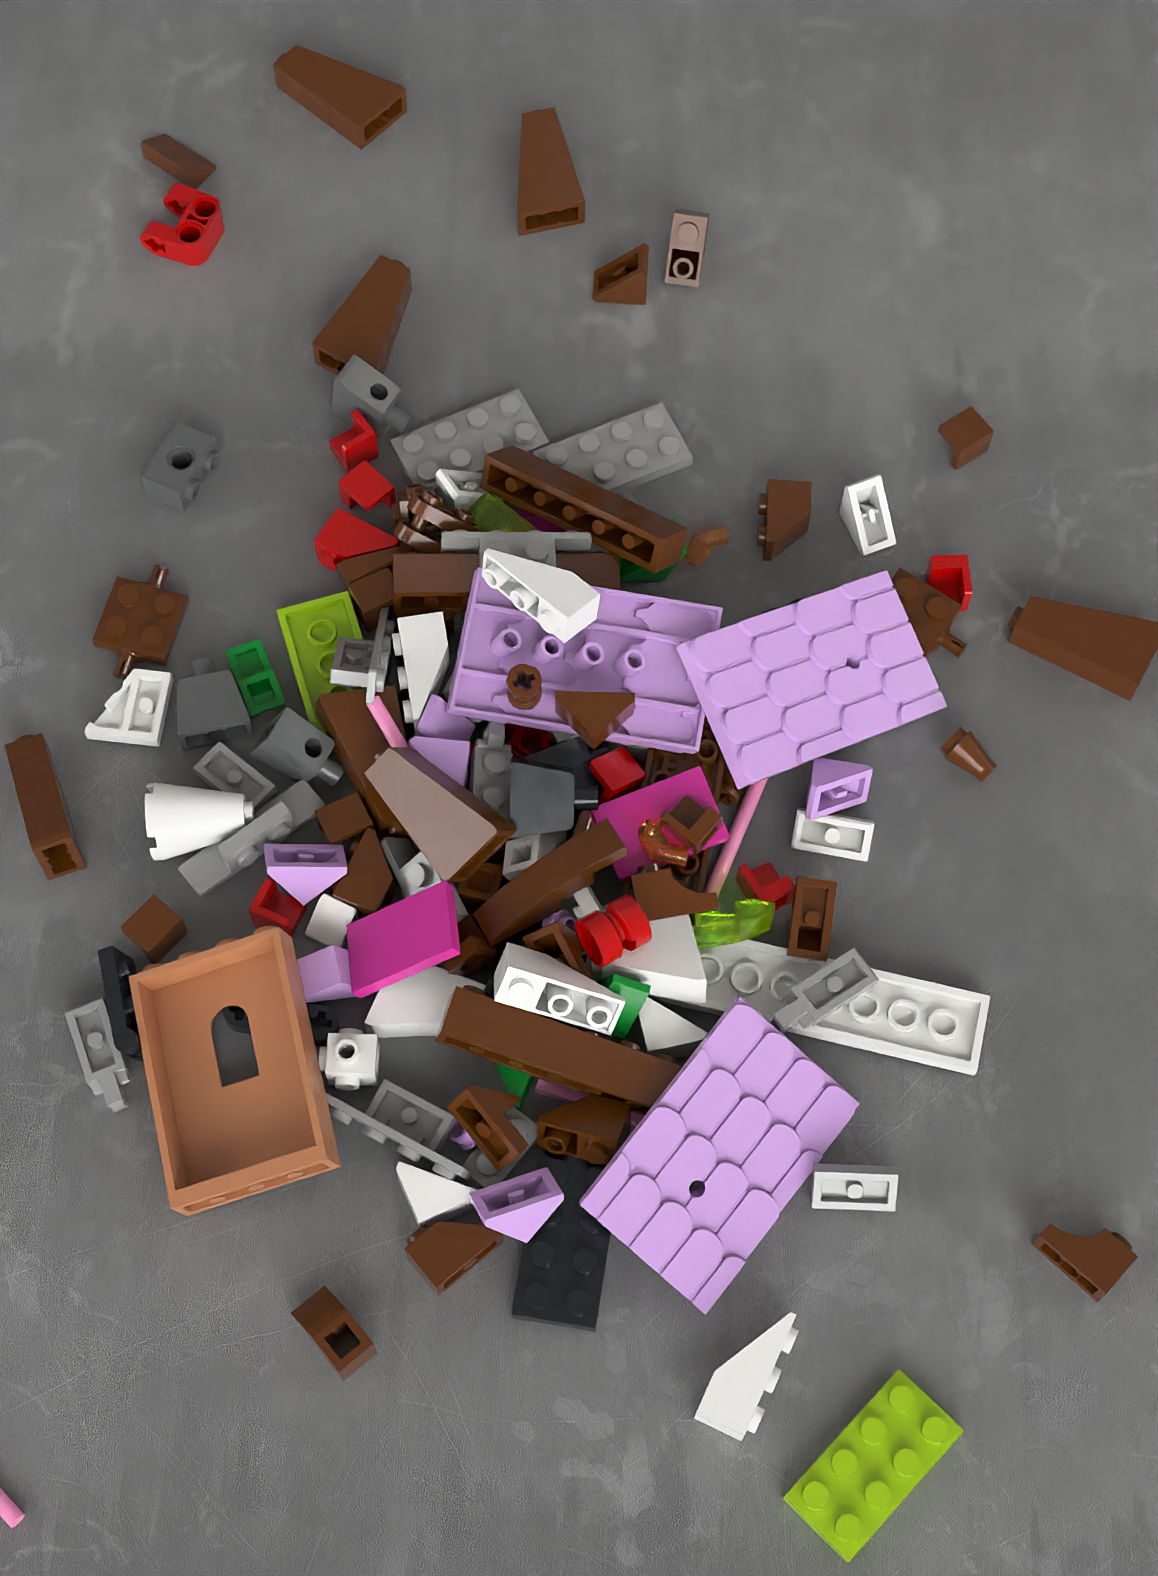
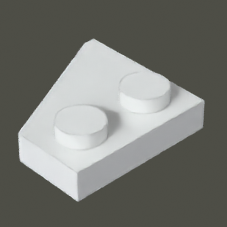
(135, 711)

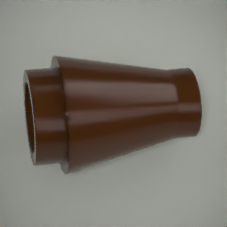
(968, 754)

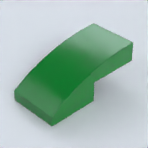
(255, 677)

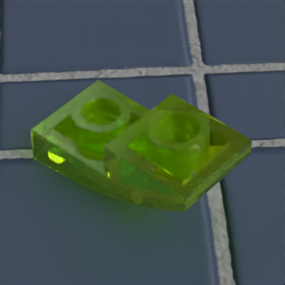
(747, 921)

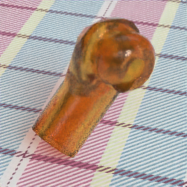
(702, 542)
(657, 845)

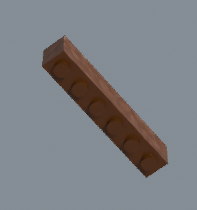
(583, 507)
(445, 579)
(554, 1050)

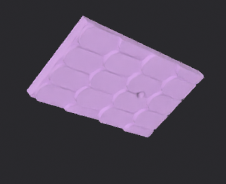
(620, 651)
(811, 678)
(743, 1121)

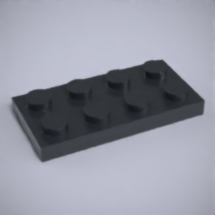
(567, 1255)

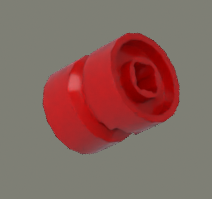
(608, 933)

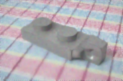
(492, 769)
(825, 991)
(100, 1060)

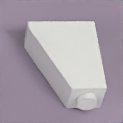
(665, 963)
(414, 1004)

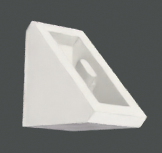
(459, 488)
(867, 515)
(666, 1032)
(432, 1196)

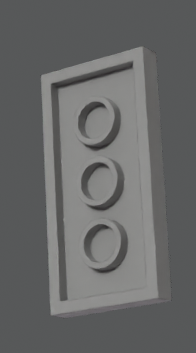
(466, 437)
(623, 450)

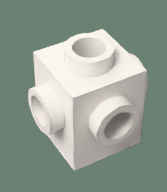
(350, 1059)

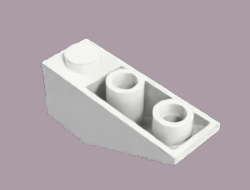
(546, 593)
(425, 659)
(554, 990)
(740, 1382)

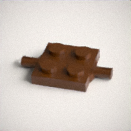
(928, 613)
(140, 621)

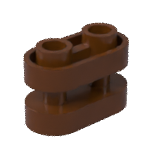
(427, 509)

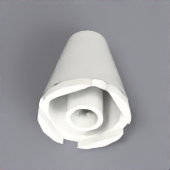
(192, 817)

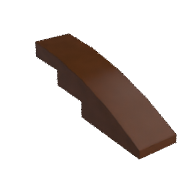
(553, 877)

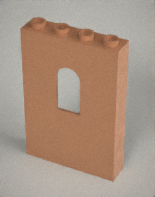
(251, 1133)

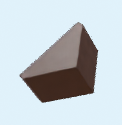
(623, 278)
(594, 713)

